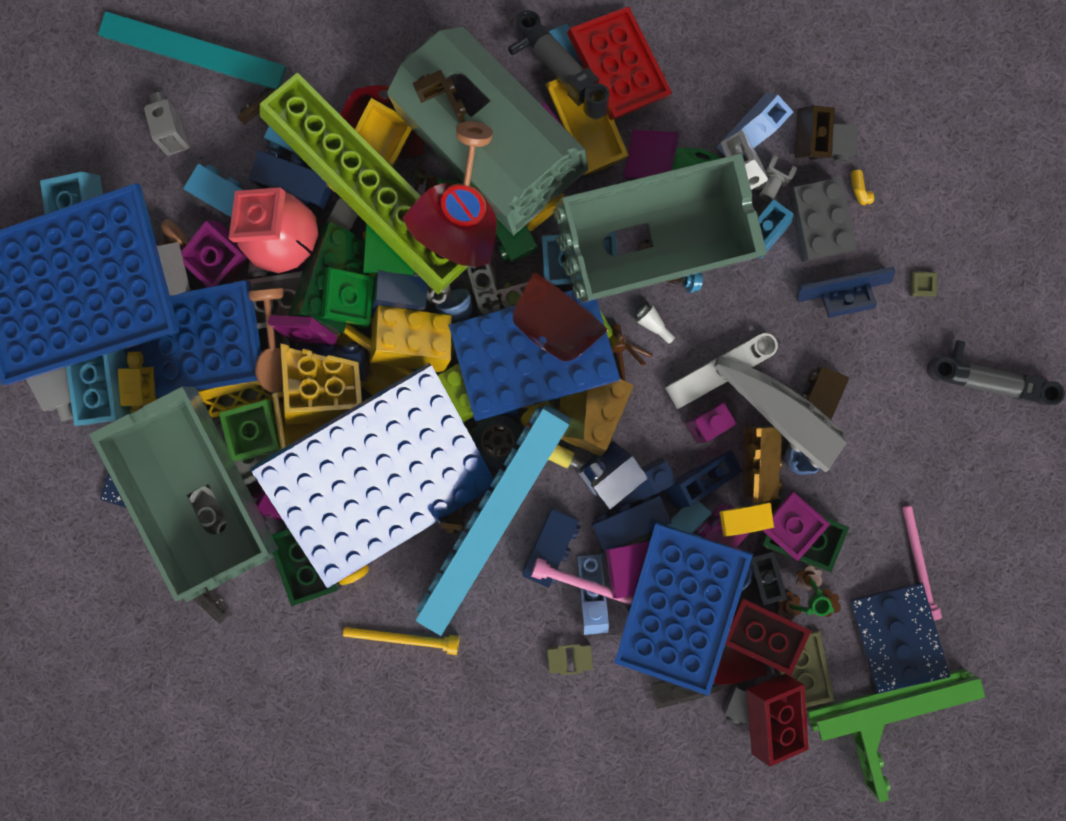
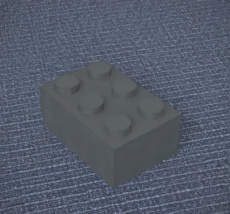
(822, 219)

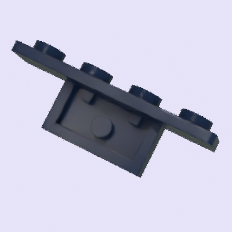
(847, 293)

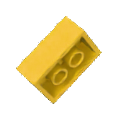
(410, 338)

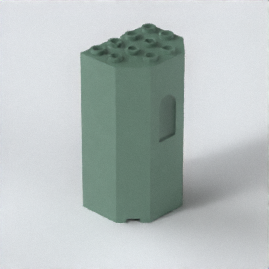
(529, 149)
(695, 220)
(155, 464)

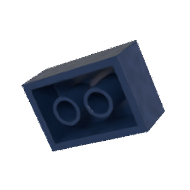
(293, 177)

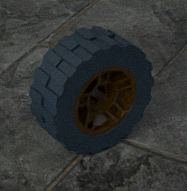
(484, 434)

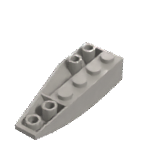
(788, 412)

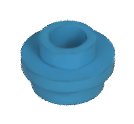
(693, 282)

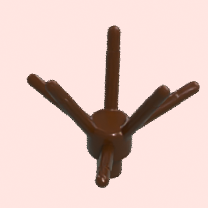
(619, 343)

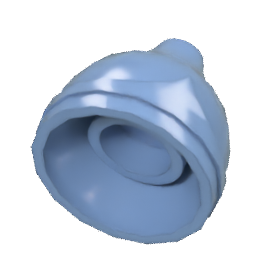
(457, 305)

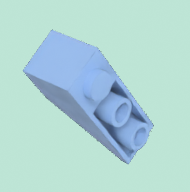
(761, 120)
(593, 604)

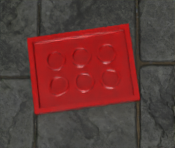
(621, 60)

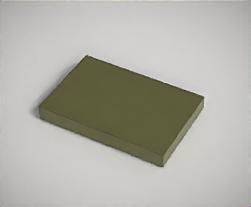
(813, 672)

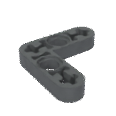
(491, 291)

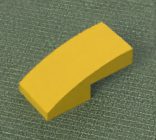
(746, 519)

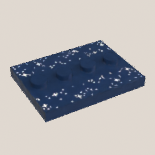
(900, 638)

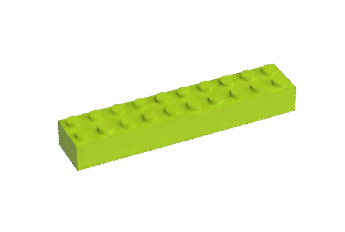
(353, 173)

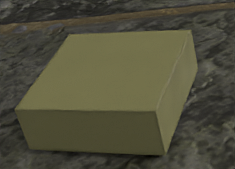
(923, 284)

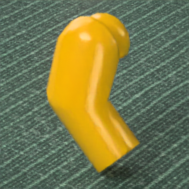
(859, 188)

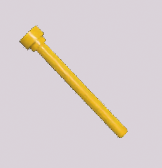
(448, 644)

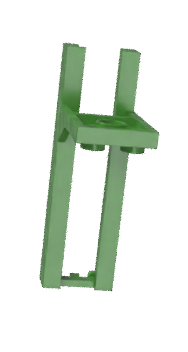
(869, 713)

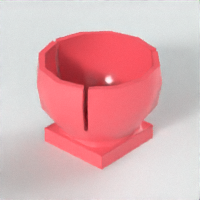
(269, 224)

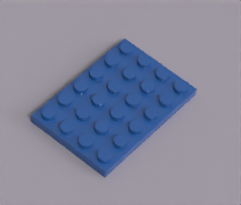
(214, 341)
(512, 372)
(683, 608)

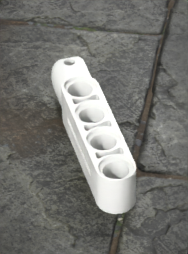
(706, 378)

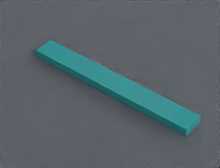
(192, 51)

